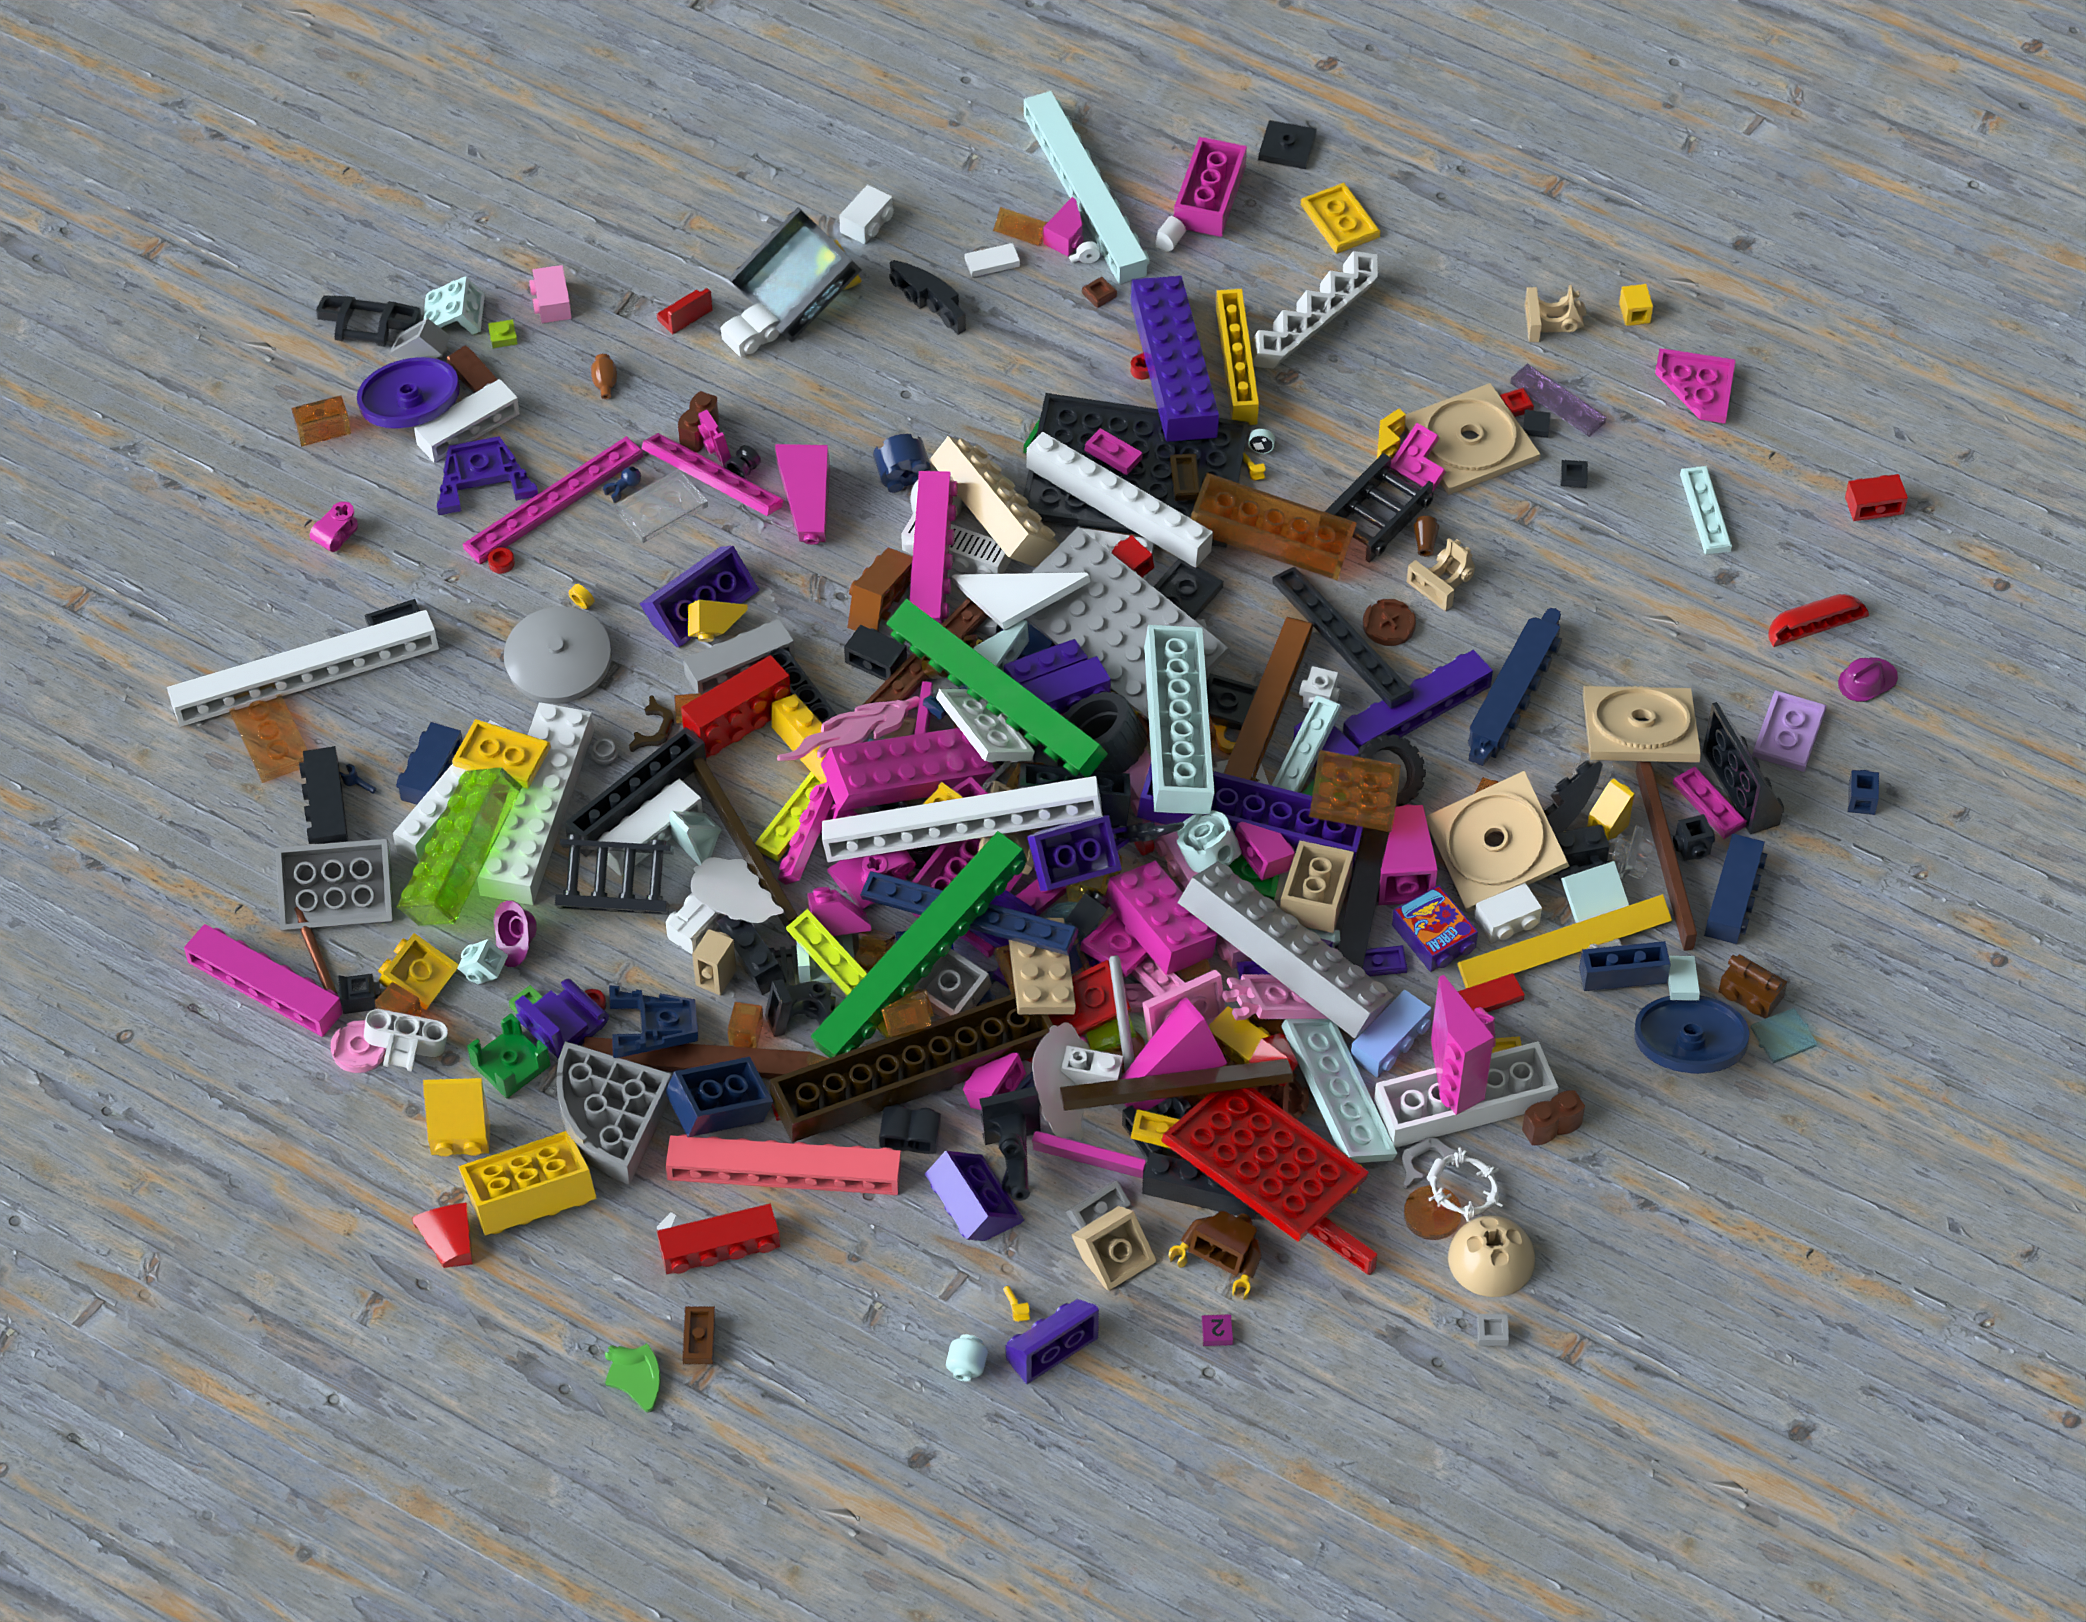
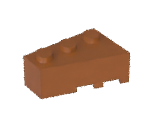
(878, 588)

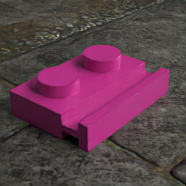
(714, 439)

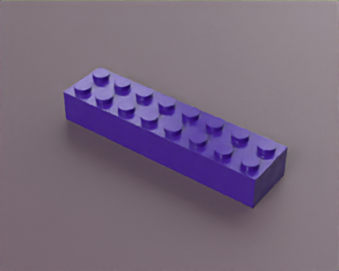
(1174, 358)
(1264, 807)

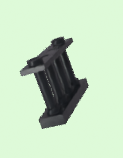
(1365, 487)
(626, 900)

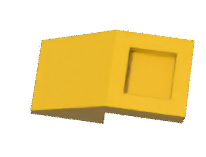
(1389, 431)

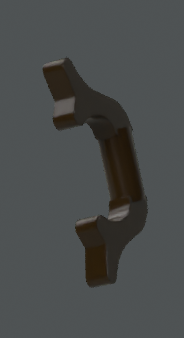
(662, 735)

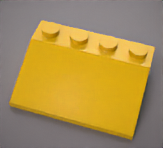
(527, 1183)

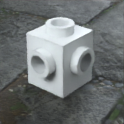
(1320, 683)

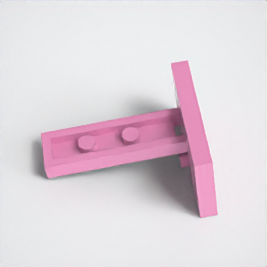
(1202, 992)

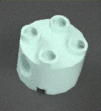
(1208, 840)

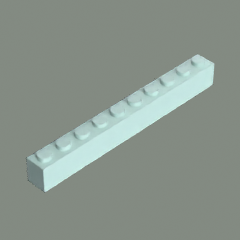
(1084, 183)

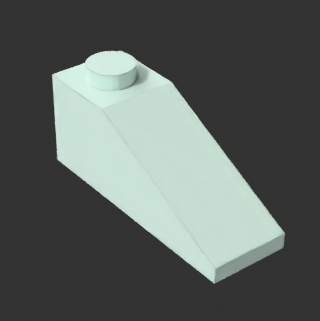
(1005, 645)

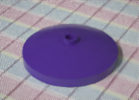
(408, 392)

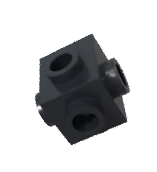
(1694, 837)

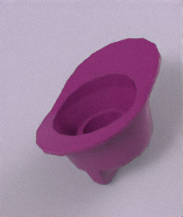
(1867, 679)
(514, 931)

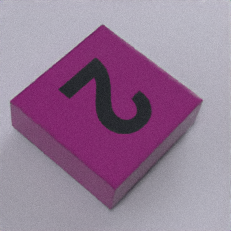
(1217, 1330)

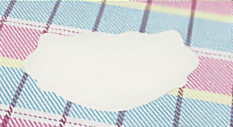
(732, 890)
(1049, 1079)

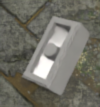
(1098, 1204)

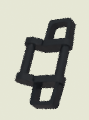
(386, 322)

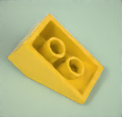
(456, 1116)

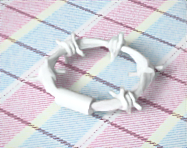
(1441, 1198)

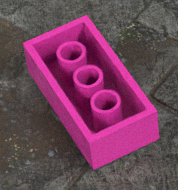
(1210, 186)
(1150, 910)

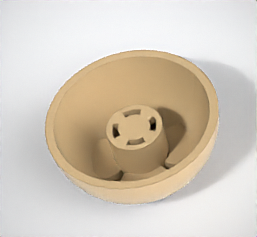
(1494, 1268)

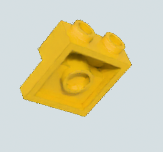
(418, 969)

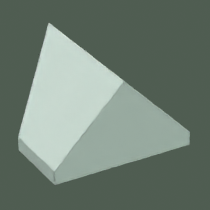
(694, 834)

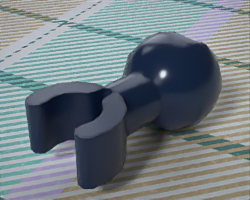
(629, 477)

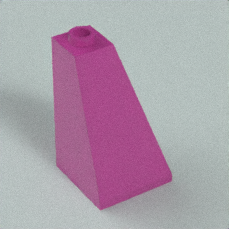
(806, 486)
(1409, 858)
(1177, 1046)

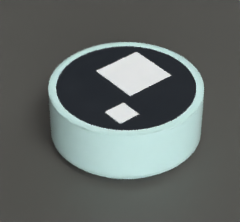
(1261, 441)

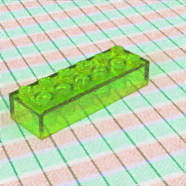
(459, 846)

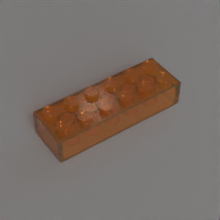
(1273, 526)

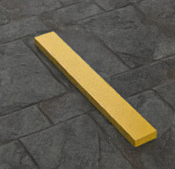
(1564, 941)

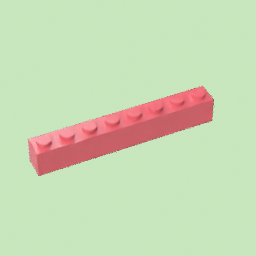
(783, 1165)

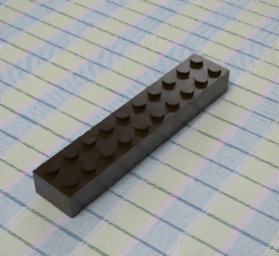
(903, 1067)

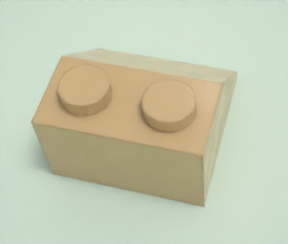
(1114, 1247)

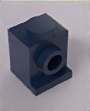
(1863, 792)

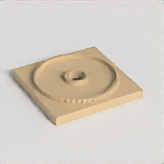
(1467, 462)
(1617, 736)
(1523, 857)

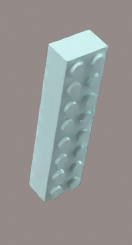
(1178, 720)

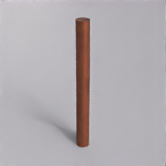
(315, 953)

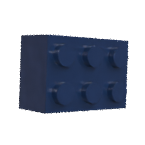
(719, 1096)

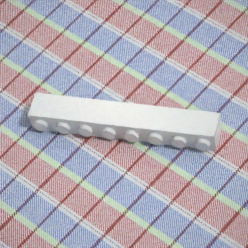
(1119, 499)

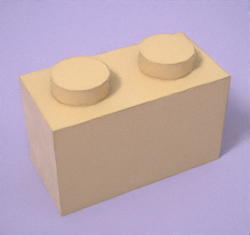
(714, 962)

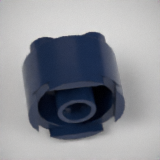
(901, 461)

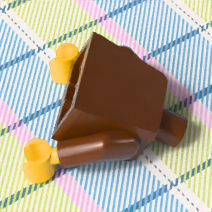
(1224, 1242)

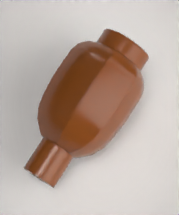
(604, 374)

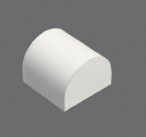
(1170, 234)

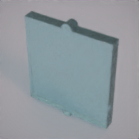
(1783, 1035)

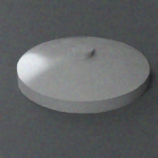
(557, 655)

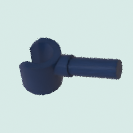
(353, 778)

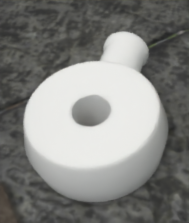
(1086, 252)

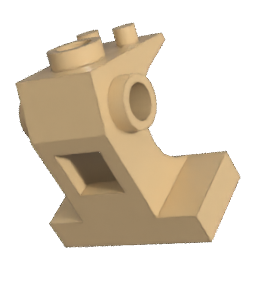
(1568, 309)
(1454, 561)

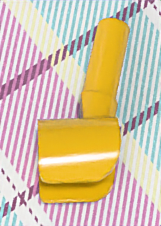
(1256, 471)
(1019, 1311)

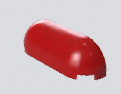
(1815, 618)

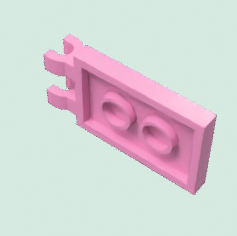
(1267, 999)

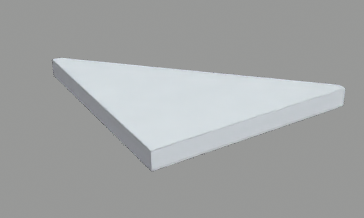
(1017, 596)

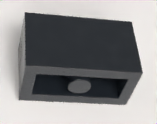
(874, 652)

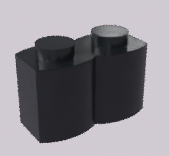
(910, 1129)

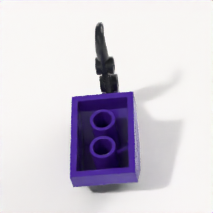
(1086, 849)

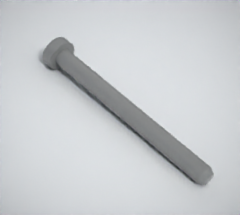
(1122, 1011)

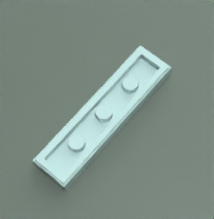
(1705, 510)
(1307, 744)

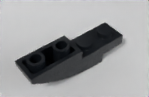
(927, 289)
(1572, 795)

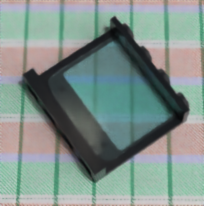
(795, 273)

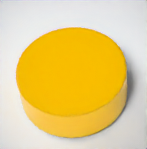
(581, 596)

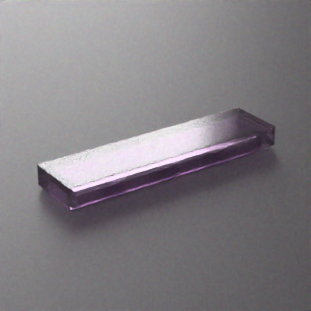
(1558, 400)

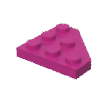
(1698, 381)

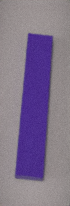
(1376, 963)

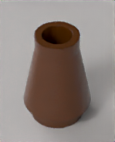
(1426, 532)

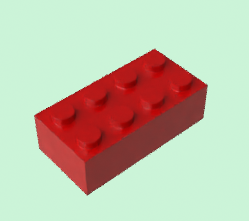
(736, 705)

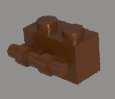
(1752, 986)

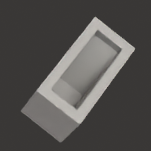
(421, 341)

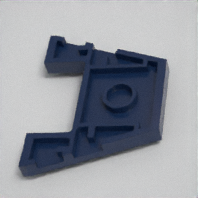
(664, 1021)

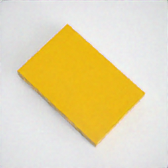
(1340, 218)
(498, 747)

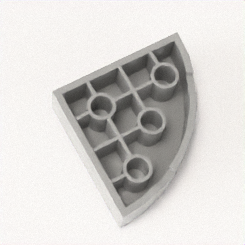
(610, 1107)

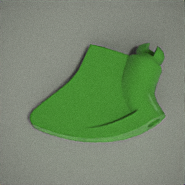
(635, 1374)

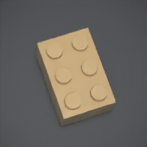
(1317, 885)

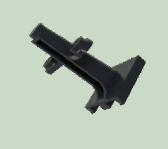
(1009, 1120)

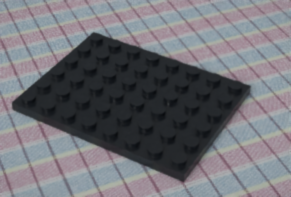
(1078, 419)

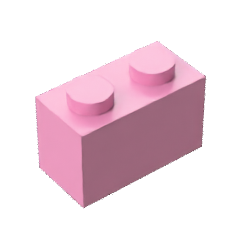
(551, 294)

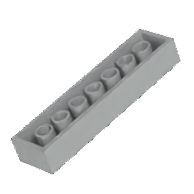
(1285, 948)

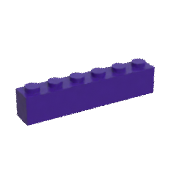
(1433, 696)

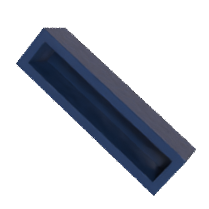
(1734, 889)

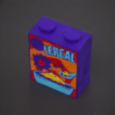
(1435, 929)

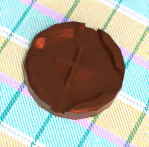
(1389, 622)

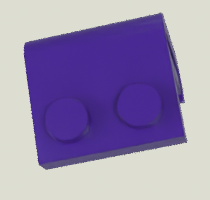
(562, 1017)

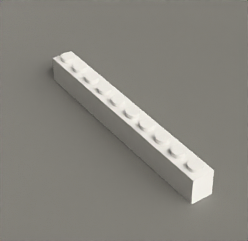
(303, 667)
(961, 819)

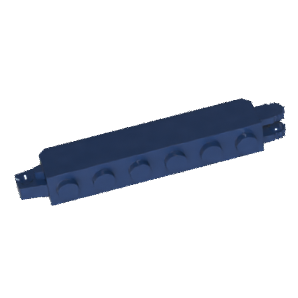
(1513, 686)

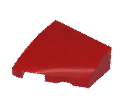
(447, 1234)

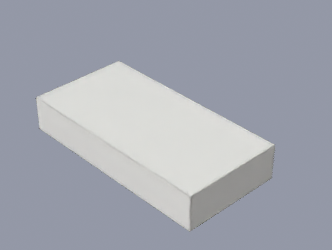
(992, 260)

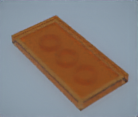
(269, 736)

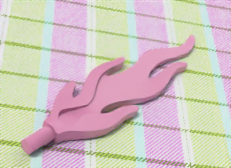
(855, 727)

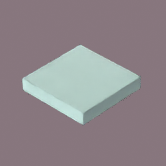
(1595, 891)

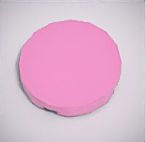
(352, 1050)

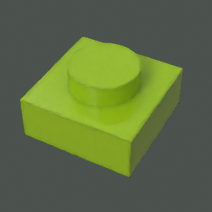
(502, 333)

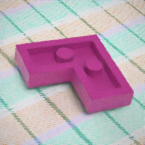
(1412, 458)

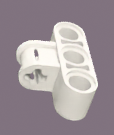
(400, 1046)

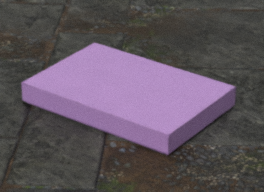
(1789, 731)

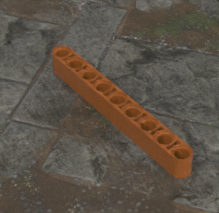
(1269, 699)

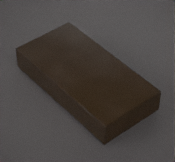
(1185, 476)

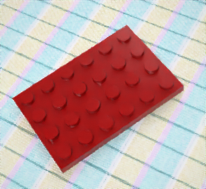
(1265, 1158)

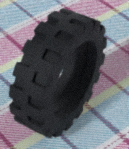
(1410, 757)

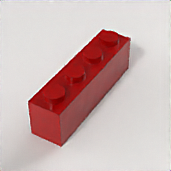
(718, 1239)

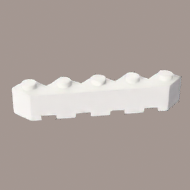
(1314, 310)

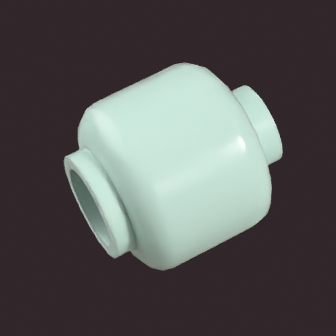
(967, 1357)

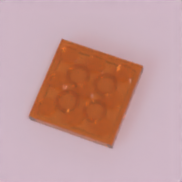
(1355, 791)

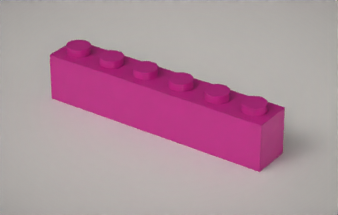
(932, 543)
(263, 979)

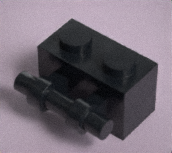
(1583, 849)

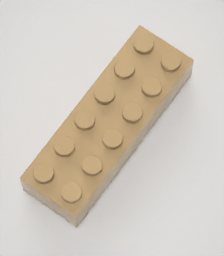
(995, 502)

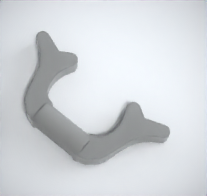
(1427, 1144)

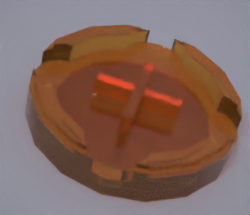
(1428, 1219)

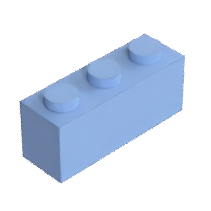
(1391, 1033)

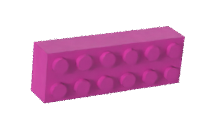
(901, 768)

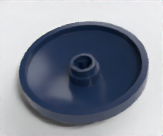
(1691, 1034)

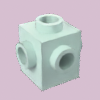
(482, 962)

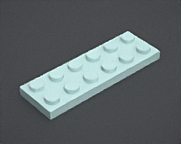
(1339, 1090)

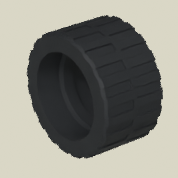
(1114, 726)

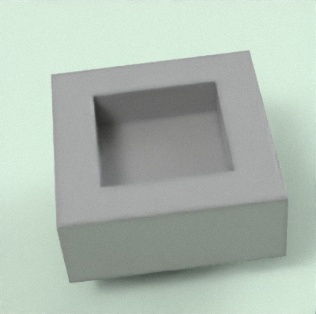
(1492, 1329)

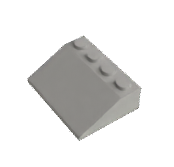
(335, 884)

